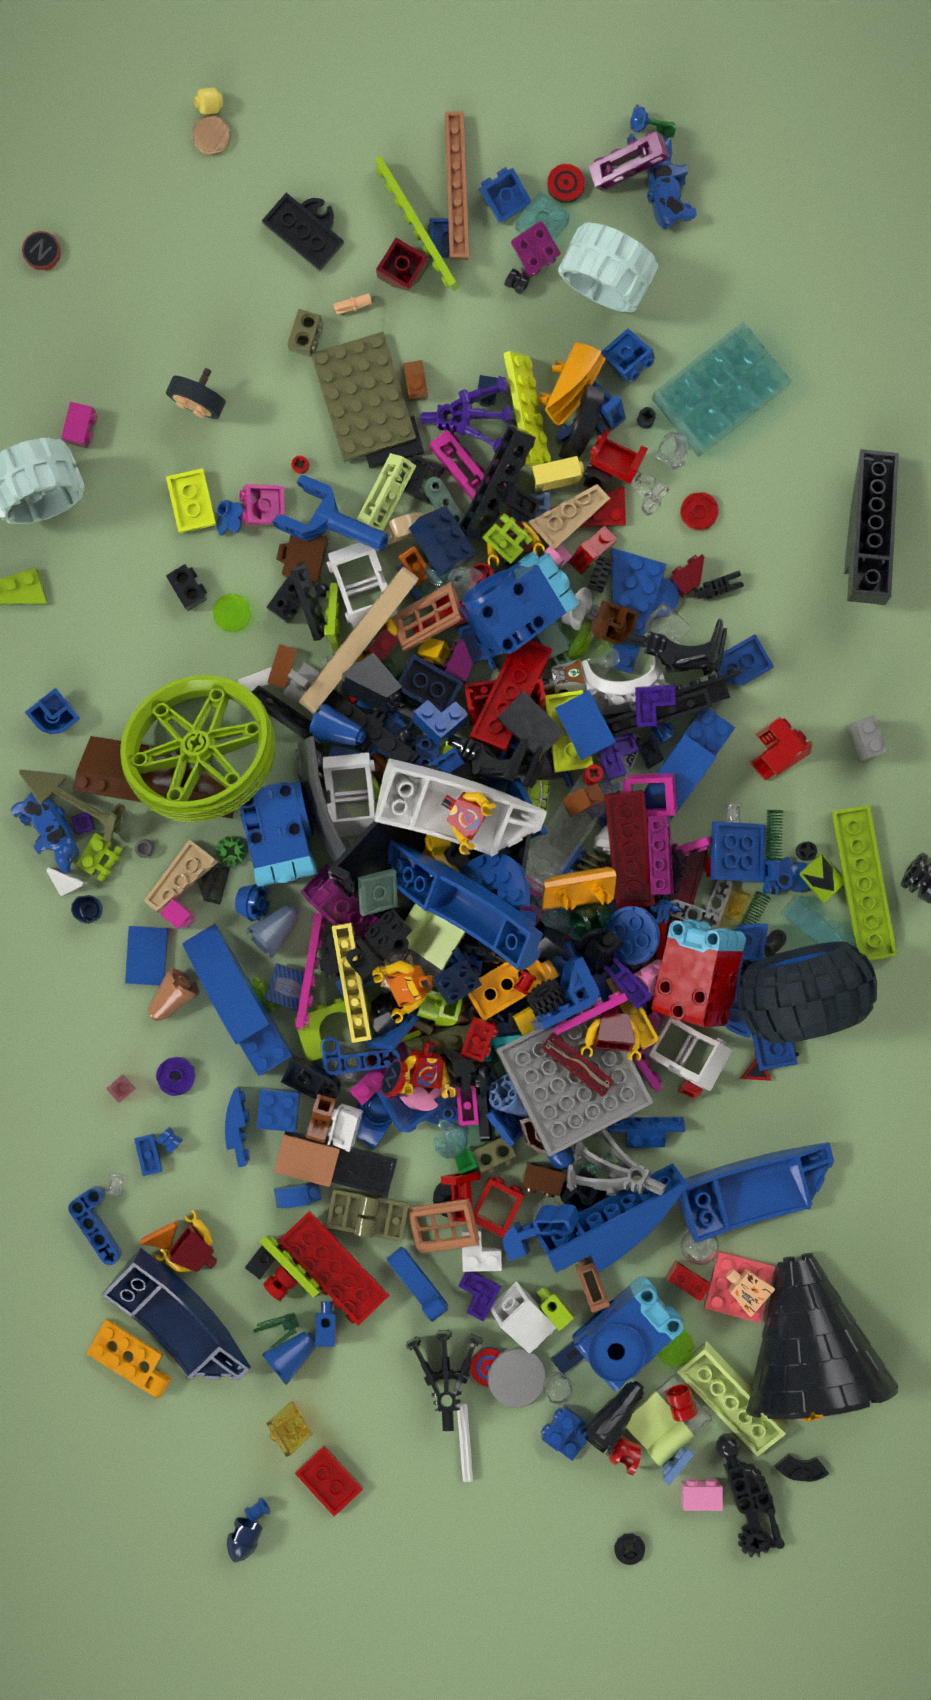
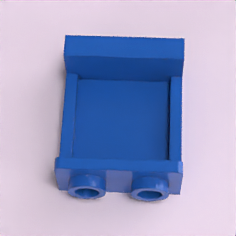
(403, 1116)

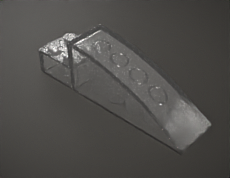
(565, 834)

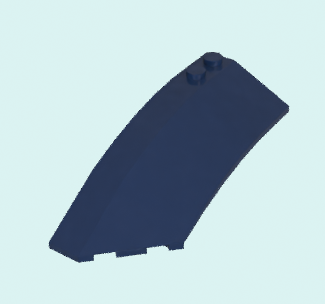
(176, 1318)

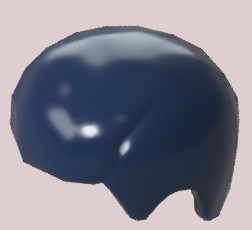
(86, 909)

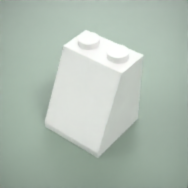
(522, 1317)

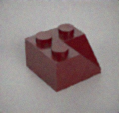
(402, 265)

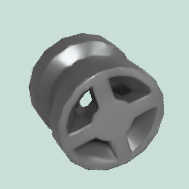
(593, 614)

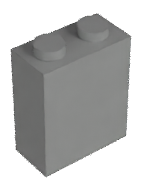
(866, 738)

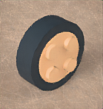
(196, 396)

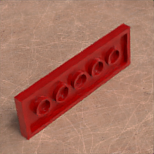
(516, 675)

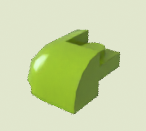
(438, 1010)

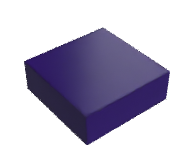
(83, 823)

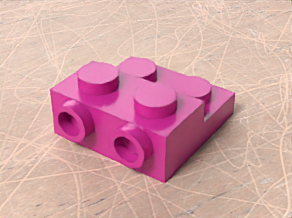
(261, 503)

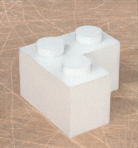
(480, 1258)

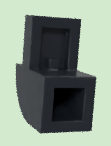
(599, 952)

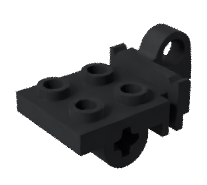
(381, 939)

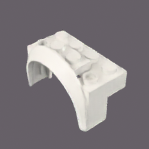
(619, 697)

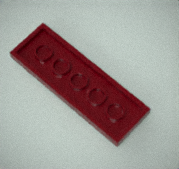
(629, 848)

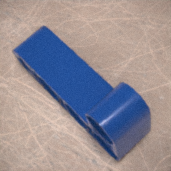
(360, 1056)
(98, 1228)
(418, 1283)

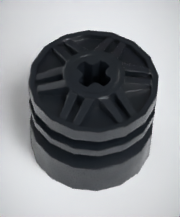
(919, 876)

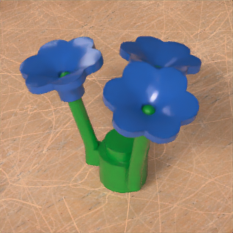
(640, 120)

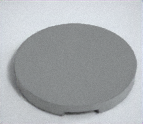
(516, 1377)

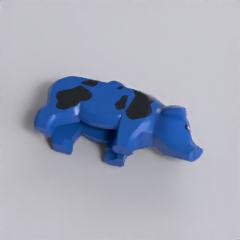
(665, 192)
(53, 829)

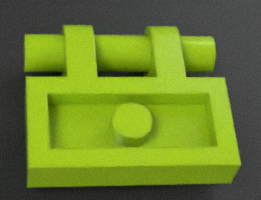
(502, 542)
(94, 854)

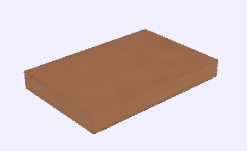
(306, 1160)

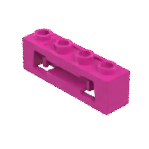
(443, 443)

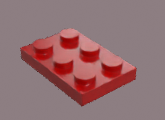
(328, 1480)

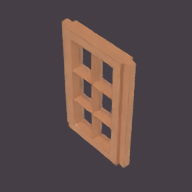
(435, 628)
(440, 1208)

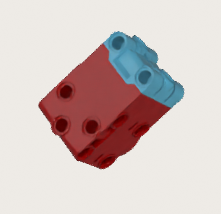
(698, 973)

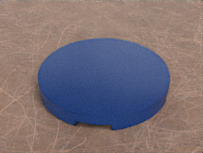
(637, 931)

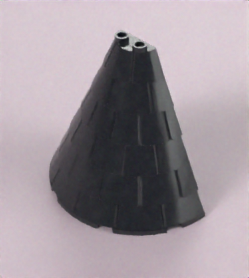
(813, 1351)

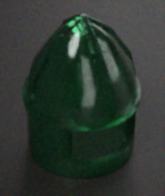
(590, 918)

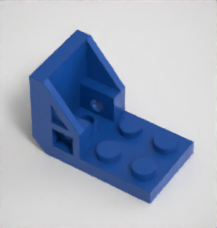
(579, 993)

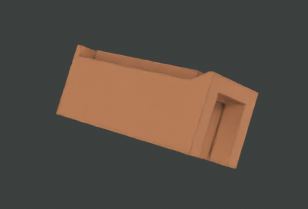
(585, 1266)

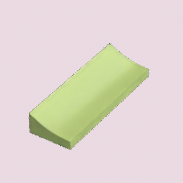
(729, 1397)

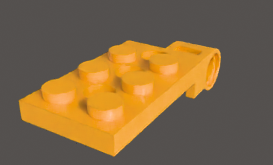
(153, 1381)

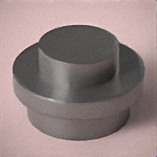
(144, 848)

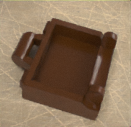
(310, 552)

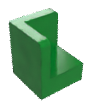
(465, 1160)

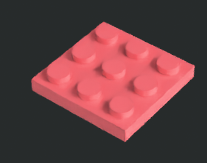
(718, 1295)

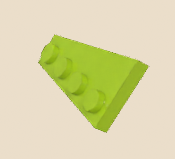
(296, 1271)

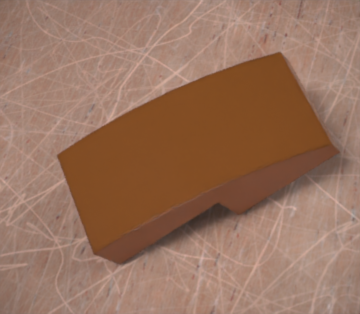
(282, 666)

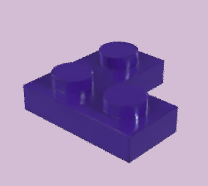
(648, 698)
(611, 755)
(484, 1291)

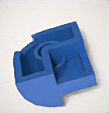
(52, 713)

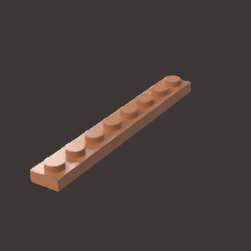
(456, 186)

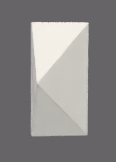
(63, 882)

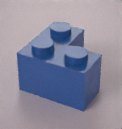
(440, 725)

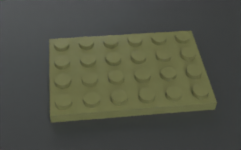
(363, 396)

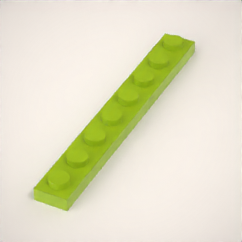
(412, 218)

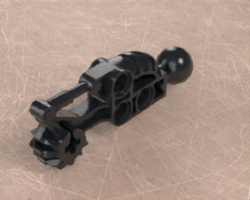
(750, 1489)

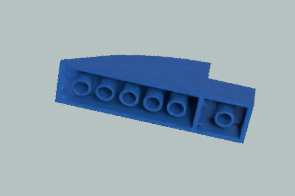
(690, 758)
(236, 1000)
(614, 1224)

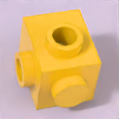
(434, 651)

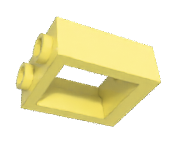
(557, 474)

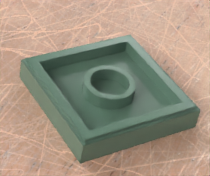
(377, 892)

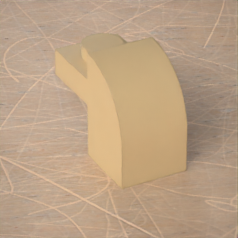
(399, 528)

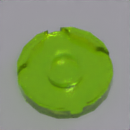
(231, 612)
(678, 1350)

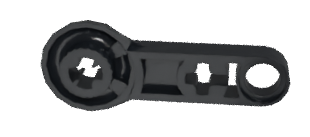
(483, 1080)

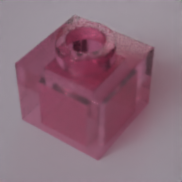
(115, 1091)

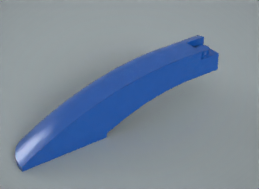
(465, 905)

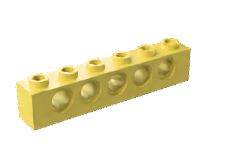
(351, 984)

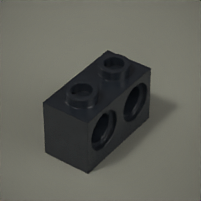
(183, 589)

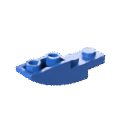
(235, 1119)

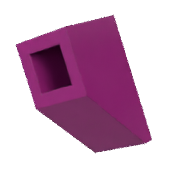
(460, 662)

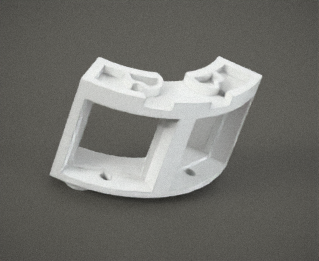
(347, 554)
(713, 1065)

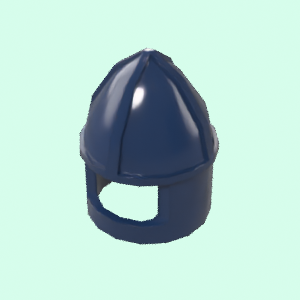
(243, 1540)

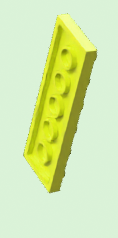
(526, 406)

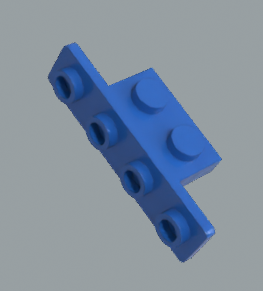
(647, 1131)

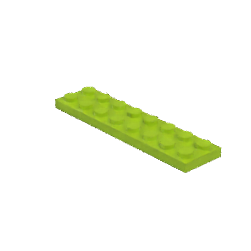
(864, 882)

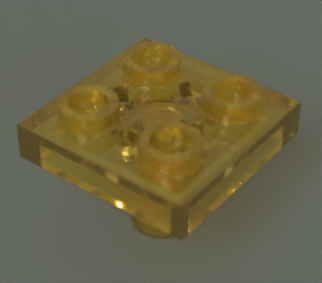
(286, 1432)

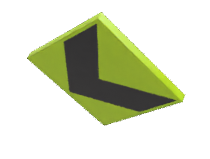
(822, 878)

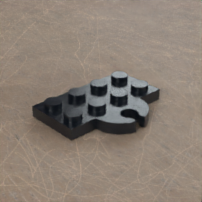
(305, 229)

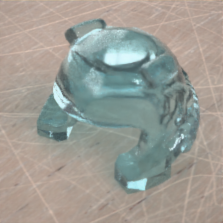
(455, 1137)

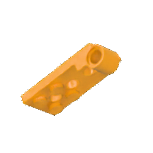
(505, 998)

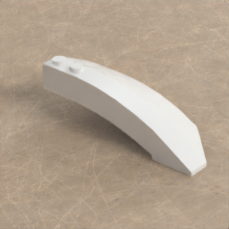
(413, 801)

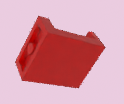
(616, 458)

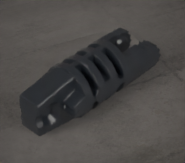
(718, 586)

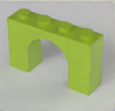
(312, 1037)

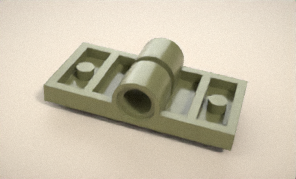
(367, 1215)

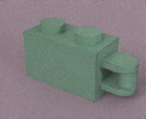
(553, 638)

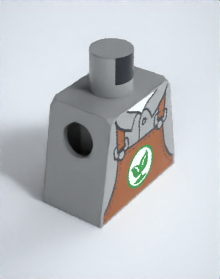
(566, 678)

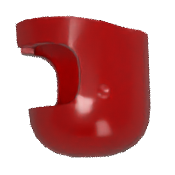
(627, 1453)

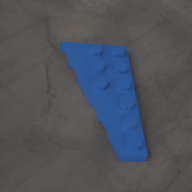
(635, 587)

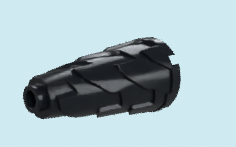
(608, 1423)

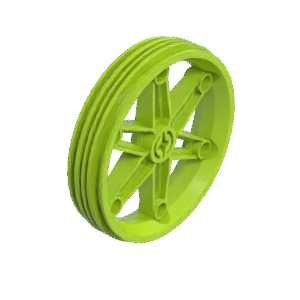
(197, 748)

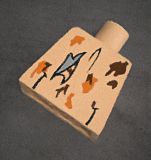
(749, 1290)

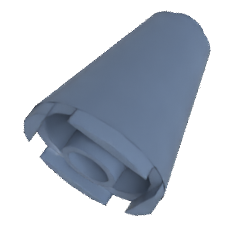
(273, 929)

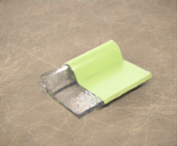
(429, 942)
(656, 1429)

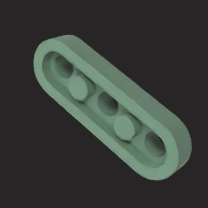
(437, 496)

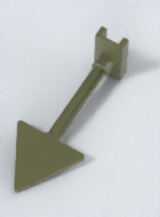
(45, 784)

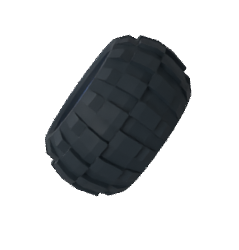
(807, 992)

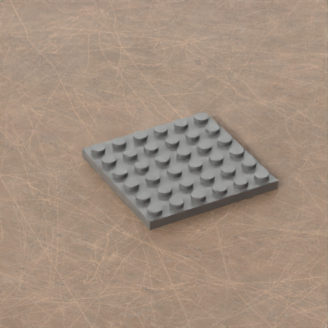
(558, 1101)

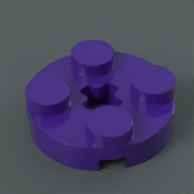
(166, 1081)

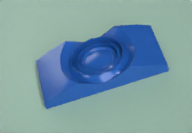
(374, 1121)

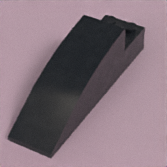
(872, 528)

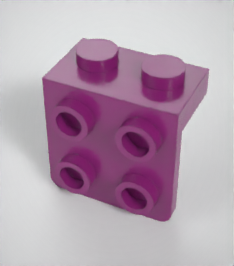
(535, 248)

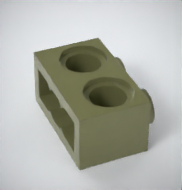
(301, 332)
(492, 1149)

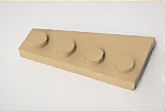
(565, 519)
(182, 873)

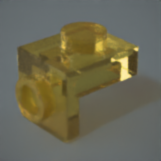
(736, 904)

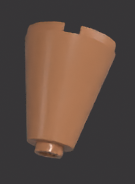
(172, 994)

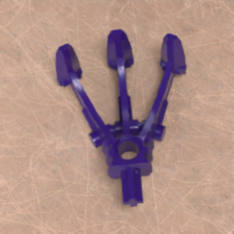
(462, 412)

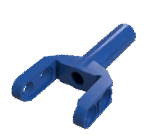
(328, 518)

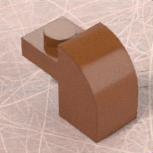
(321, 1118)

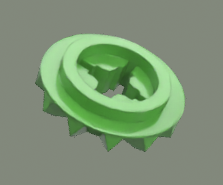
(231, 860)

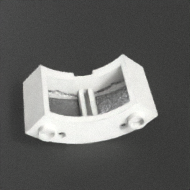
(354, 792)

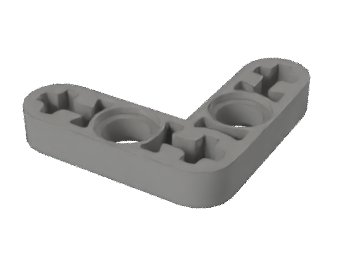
(708, 910)

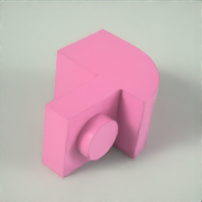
(421, 1098)

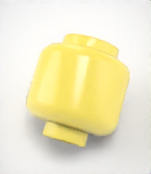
(208, 101)

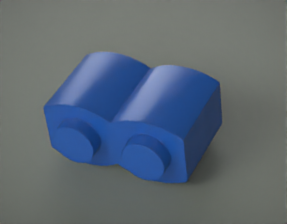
(556, 1219)

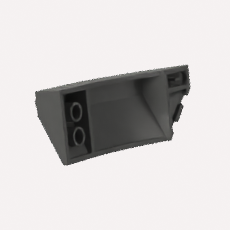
(311, 755)

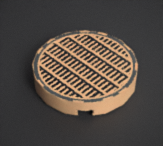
(211, 135)

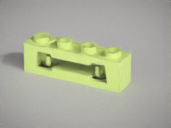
(386, 491)

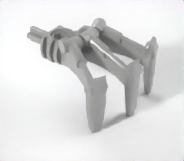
(619, 1176)

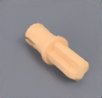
(352, 304)

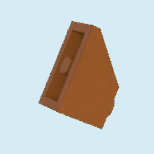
(415, 380)

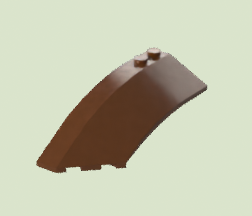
(102, 774)

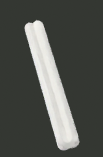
(465, 1448)

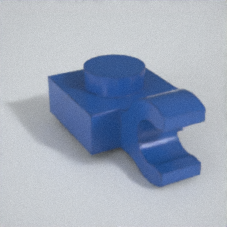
(772, 872)

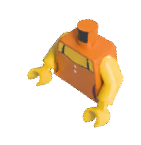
(407, 985)

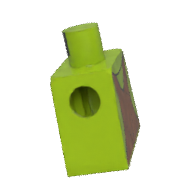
(561, 1315)

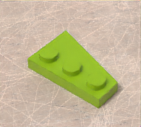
(22, 589)
(332, 612)

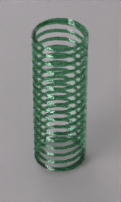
(769, 856)
(754, 900)

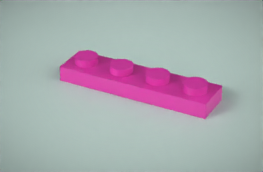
(597, 1008)
(372, 1080)

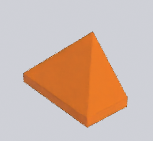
(162, 1237)

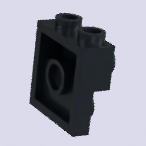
(329, 961)

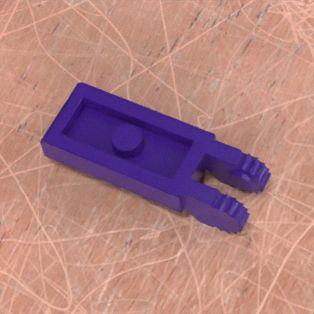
(629, 985)

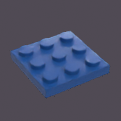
(738, 851)

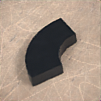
(801, 1470)

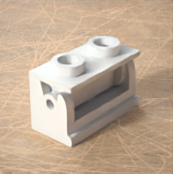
(344, 1126)

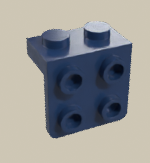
(458, 979)

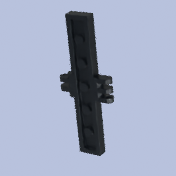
(374, 729)

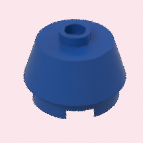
(252, 902)

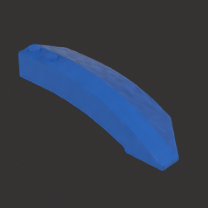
(754, 1189)

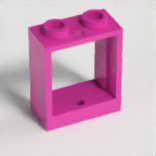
(668, 779)

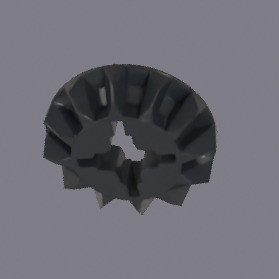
(629, 1557)

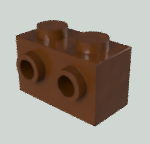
(543, 1179)

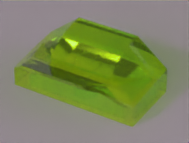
(581, 642)

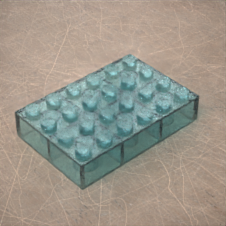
(721, 389)

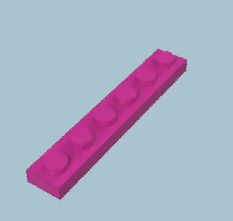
(309, 979)

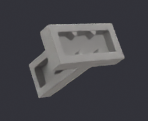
(300, 682)

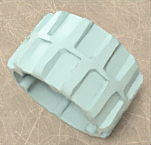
(608, 267)
(38, 481)

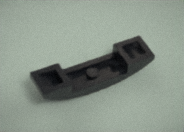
(584, 424)

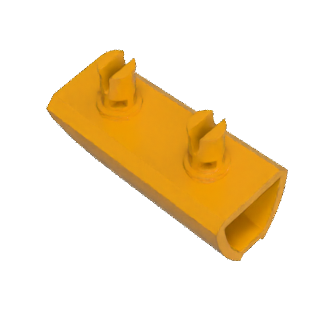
(578, 370)
(579, 888)

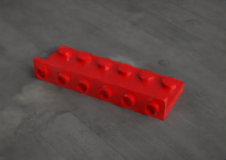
(333, 1268)

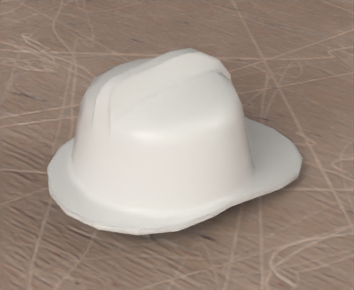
(576, 616)

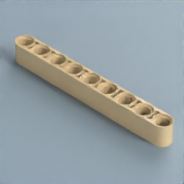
(358, 639)

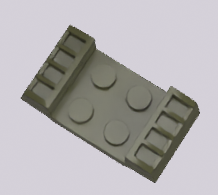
(445, 1038)

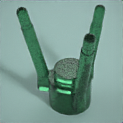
(288, 1322)

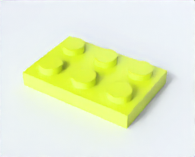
(191, 500)

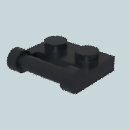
(418, 476)

